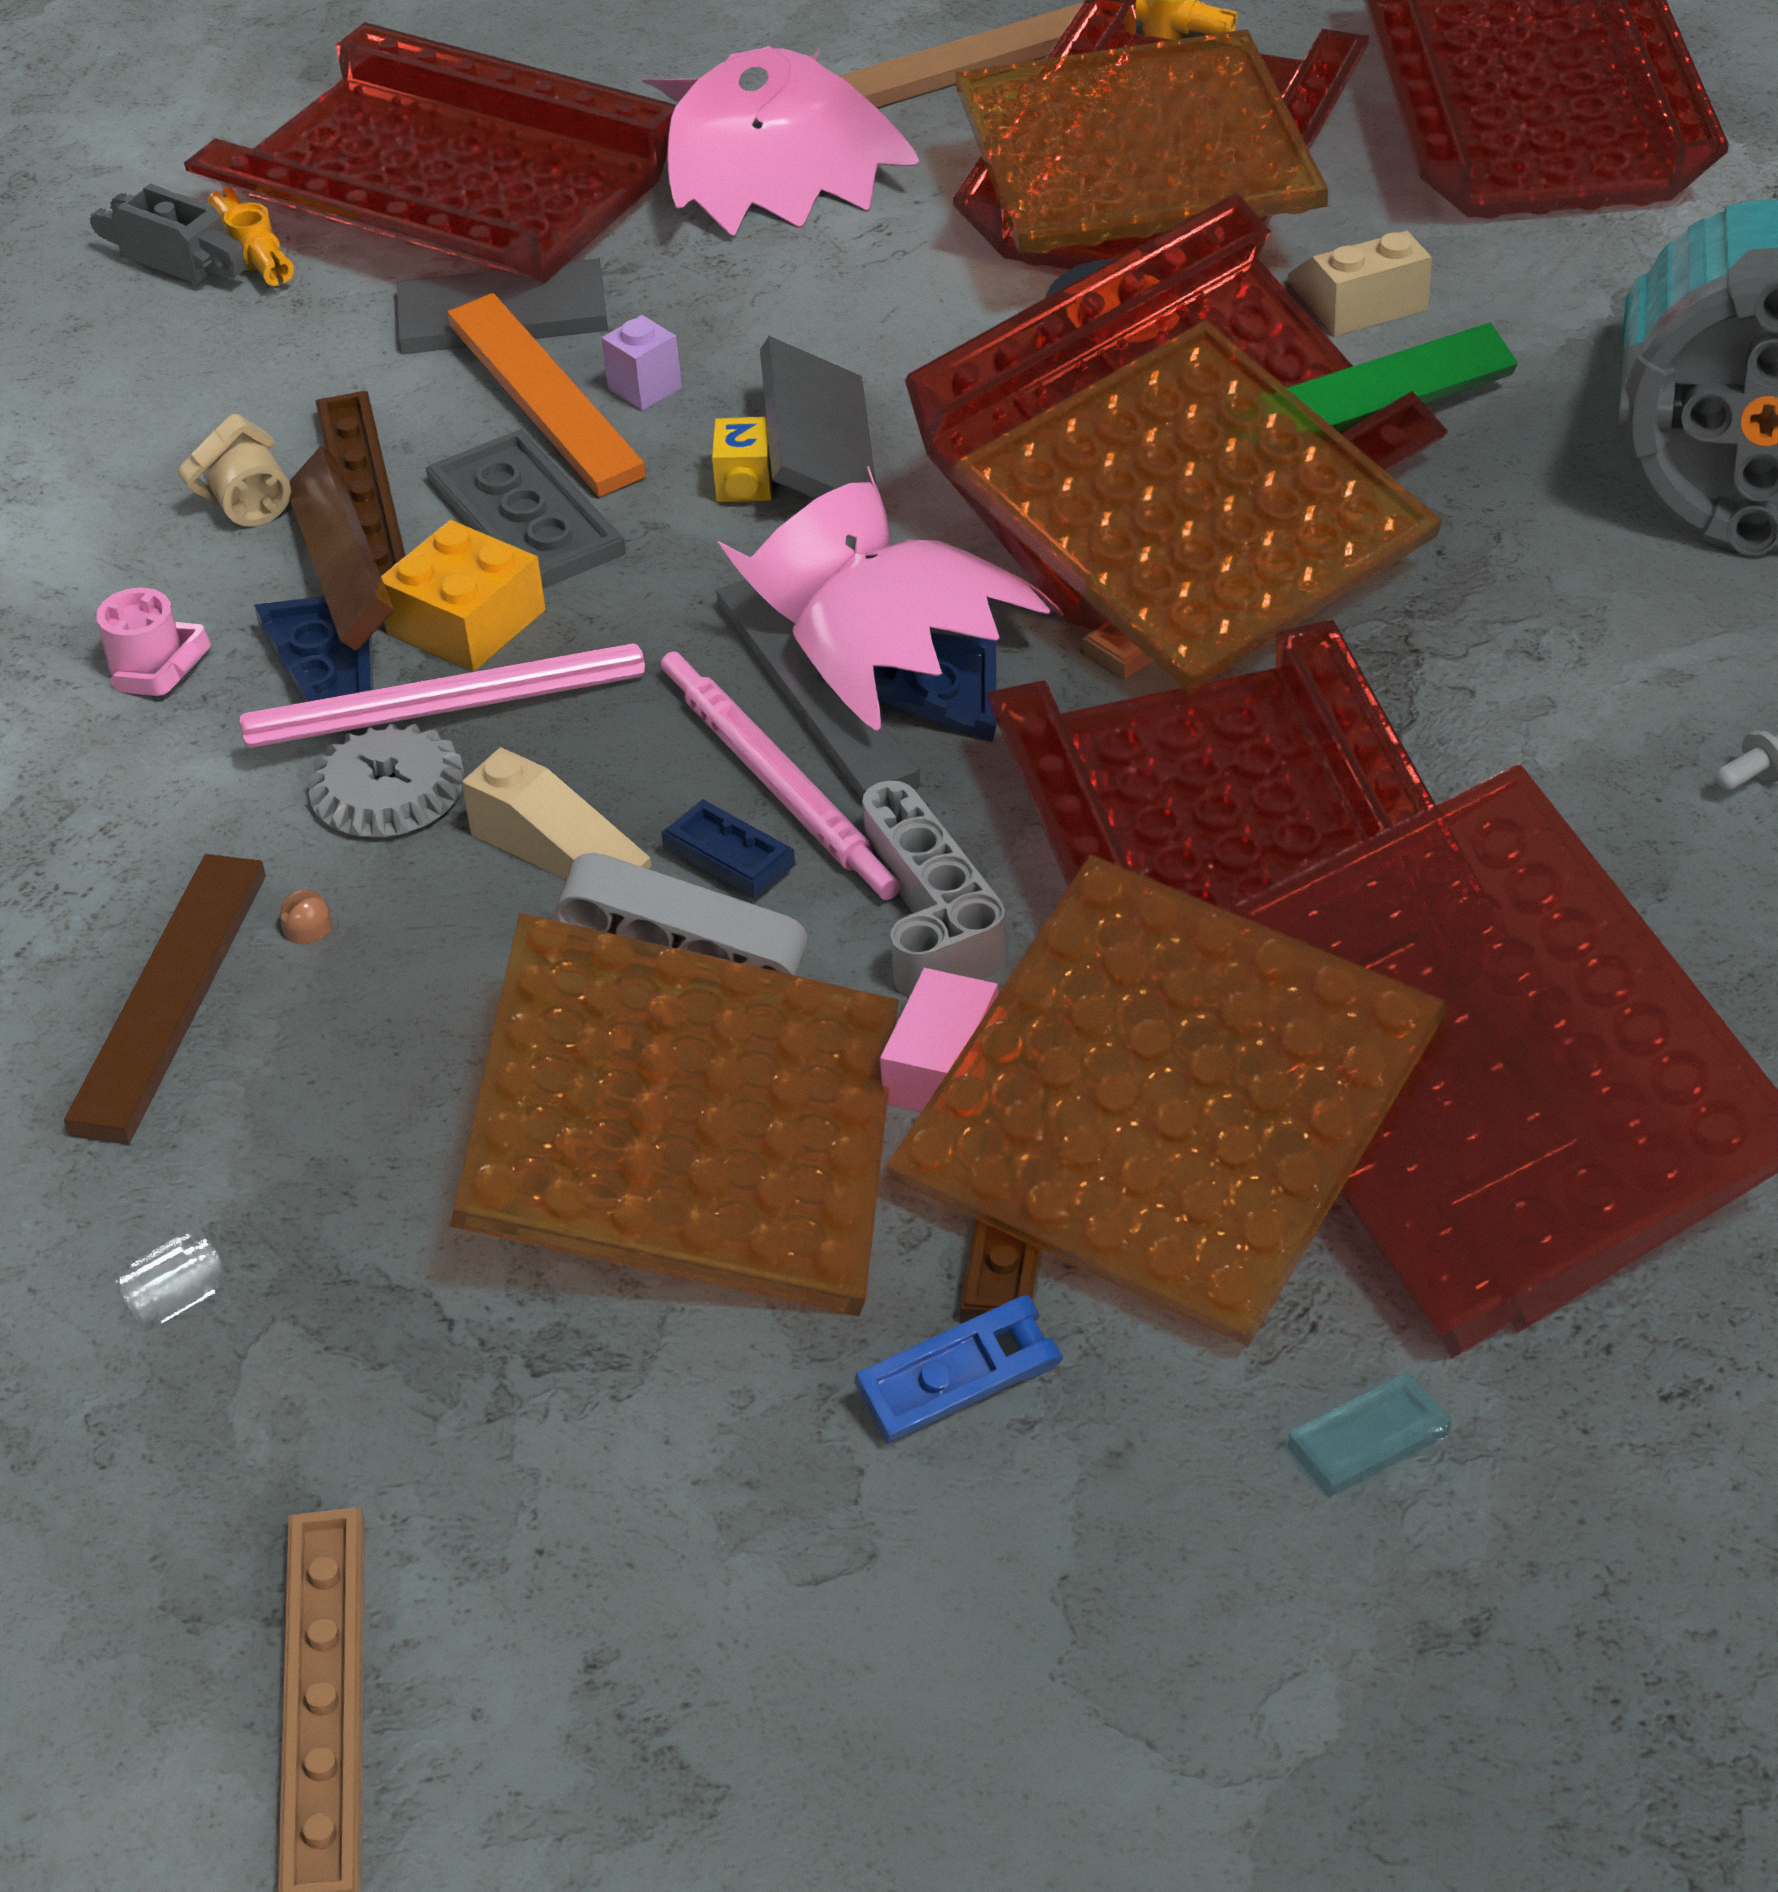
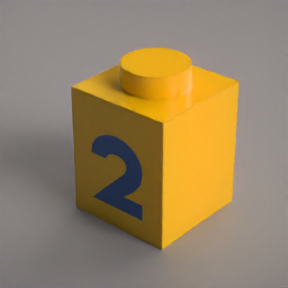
(741, 460)

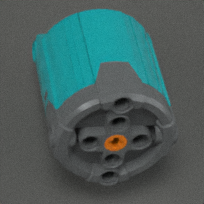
(1706, 378)

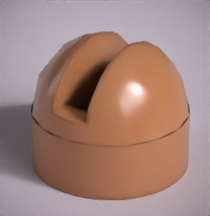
(305, 917)

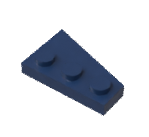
(311, 649)

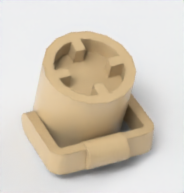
(238, 472)

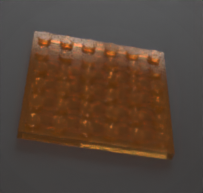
(1136, 139)
(1196, 503)
(1168, 1096)
(681, 1116)

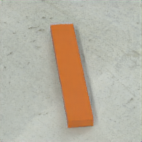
(547, 395)

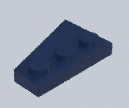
(954, 697)

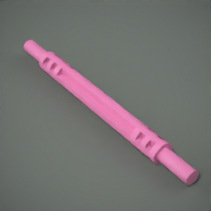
(781, 776)

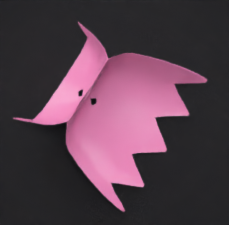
(811, 139)
(877, 599)

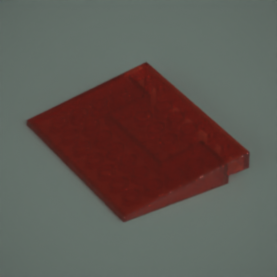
(1577, 1073)

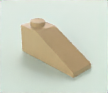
(539, 816)

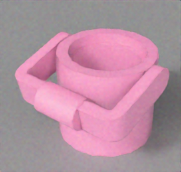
(145, 642)

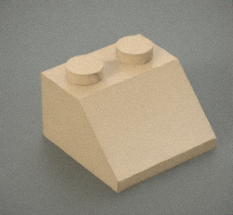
(1365, 283)

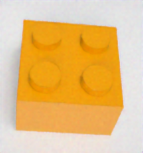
(463, 595)

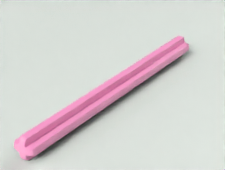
(441, 695)

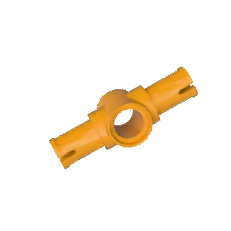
(1174, 17)
(252, 227)

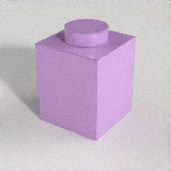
(642, 362)

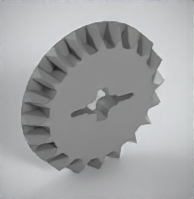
(357, 804)

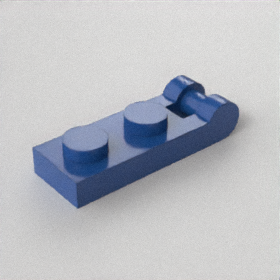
(955, 1369)

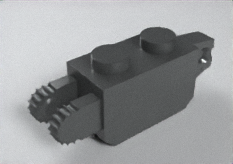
(170, 234)

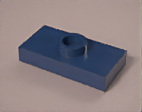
(728, 848)

